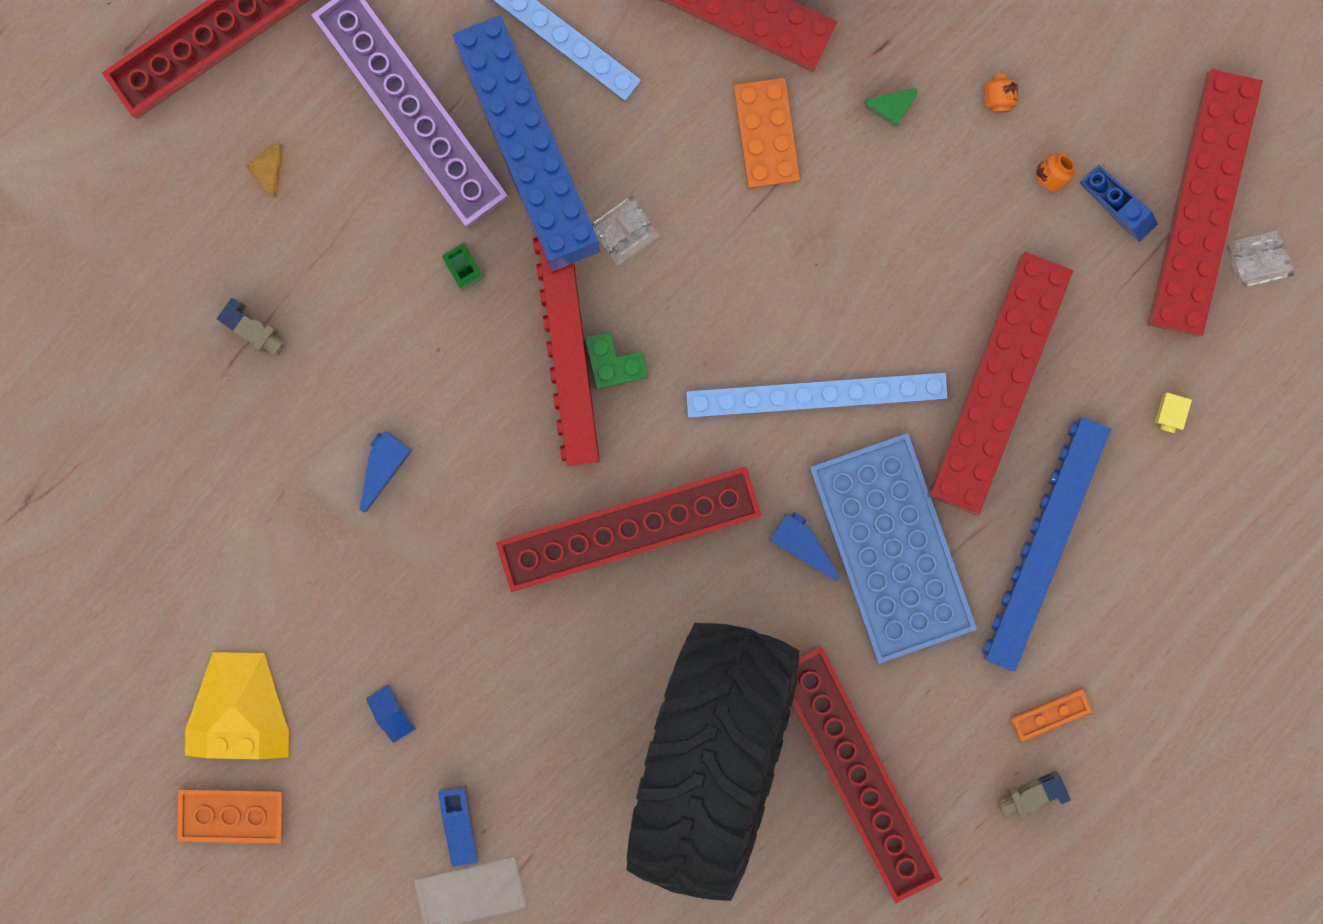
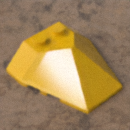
(237, 711)

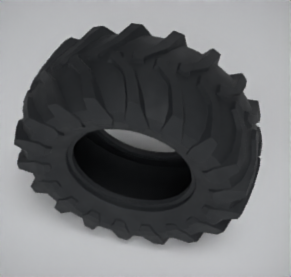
(712, 761)

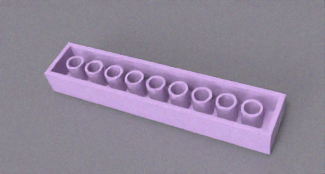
(411, 108)

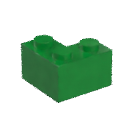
(609, 368)

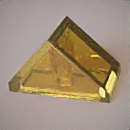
(267, 168)

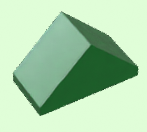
(892, 106)
(463, 266)

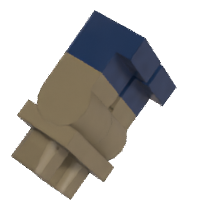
(251, 330)
(1034, 794)

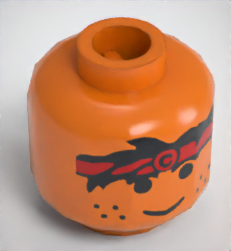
(1001, 93)
(1055, 171)

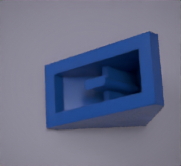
(390, 714)

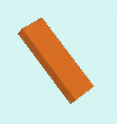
(1051, 715)

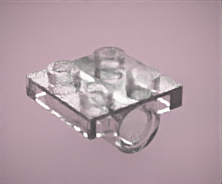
(624, 230)
(1259, 259)

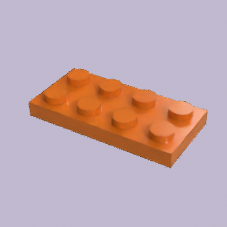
(766, 133)
(230, 816)

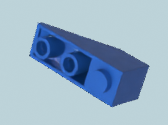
(1120, 203)
(458, 825)

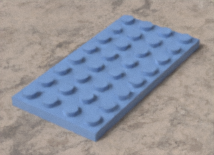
(893, 548)

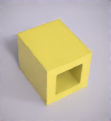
(1172, 412)

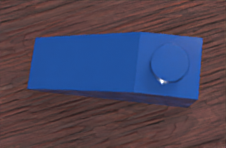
(383, 463)
(801, 542)

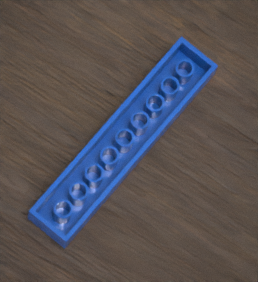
(526, 143)

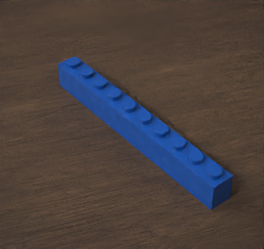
(1046, 544)

